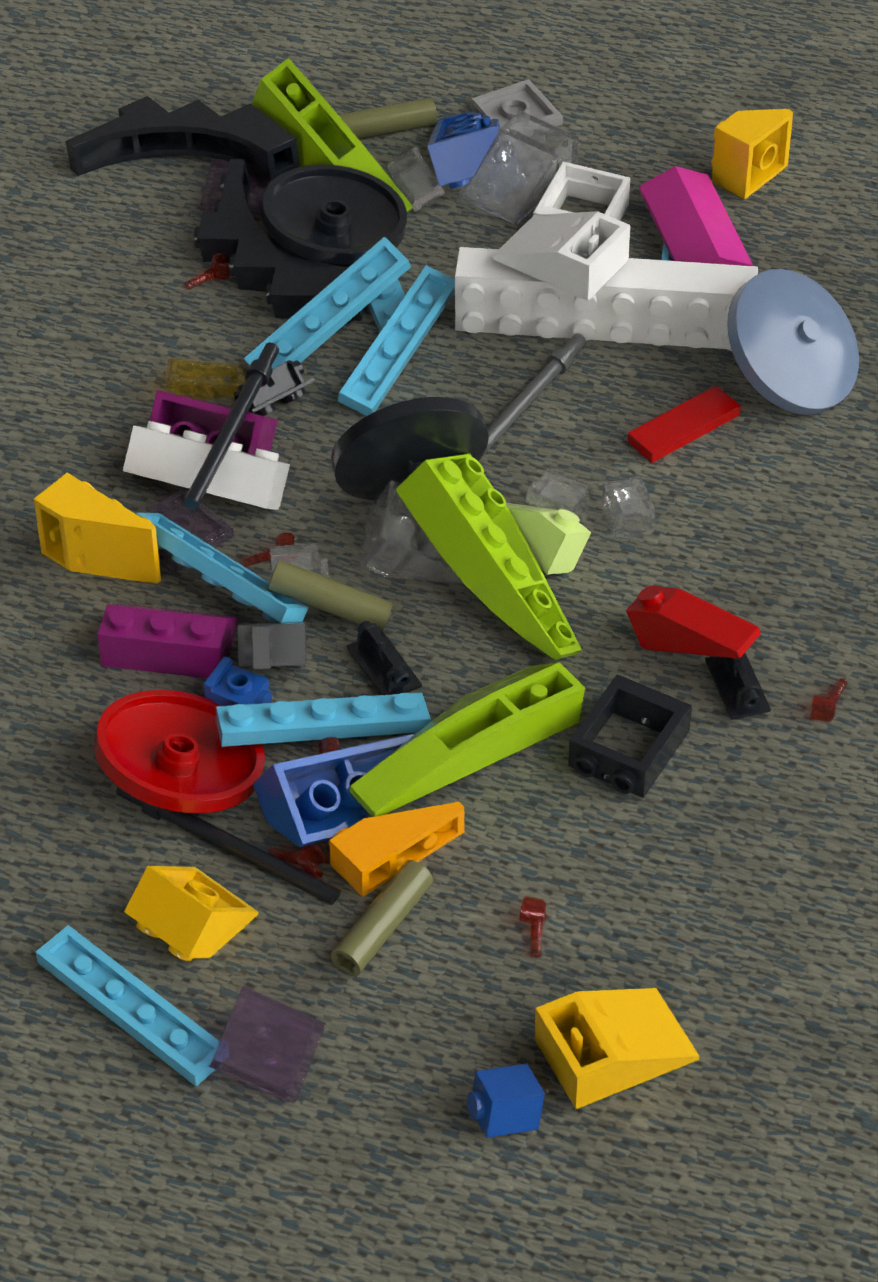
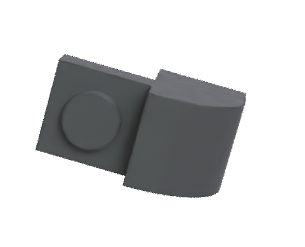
(272, 644)

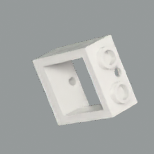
(578, 183)

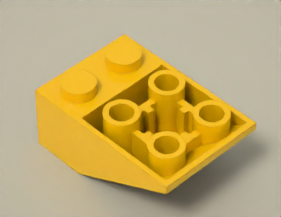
(95, 533)
(610, 1041)

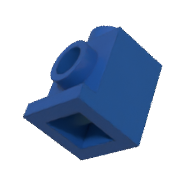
(234, 685)

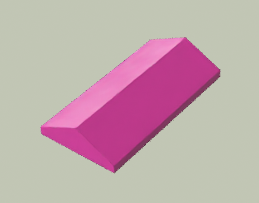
(692, 218)

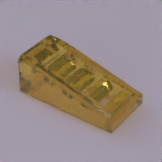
(192, 379)

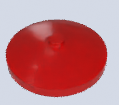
(171, 754)

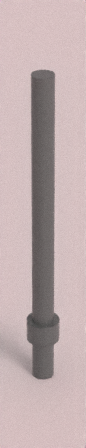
(557, 363)

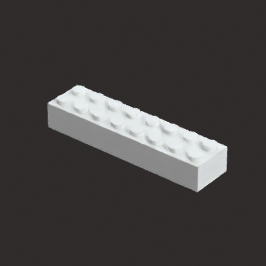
(639, 304)

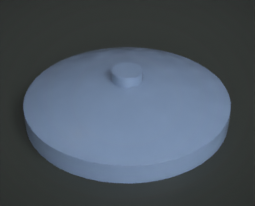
(793, 341)

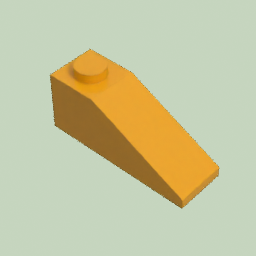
(379, 845)

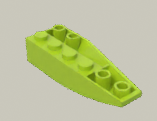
(319, 131)
(487, 549)
(474, 735)

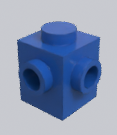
(506, 1100)

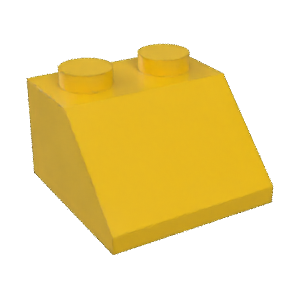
(751, 149)
(187, 910)

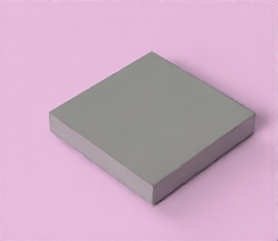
(510, 100)

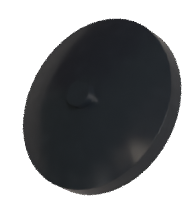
(332, 213)
(400, 438)

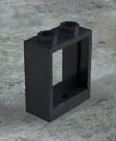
(644, 707)

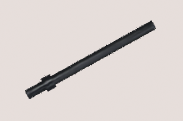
(257, 377)
(240, 849)

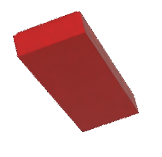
(684, 424)

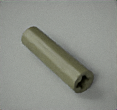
(391, 118)
(329, 594)
(382, 918)

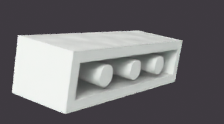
(177, 460)

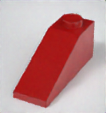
(686, 624)

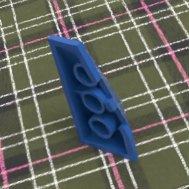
(460, 146)
(312, 796)

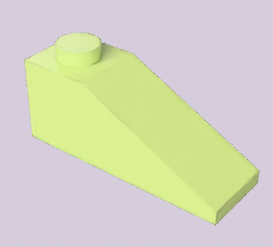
(552, 536)

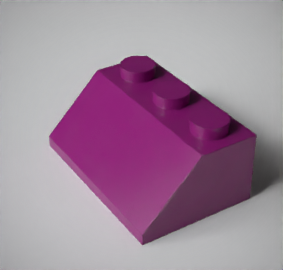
(208, 418)
(164, 639)

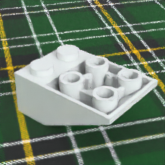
(569, 250)

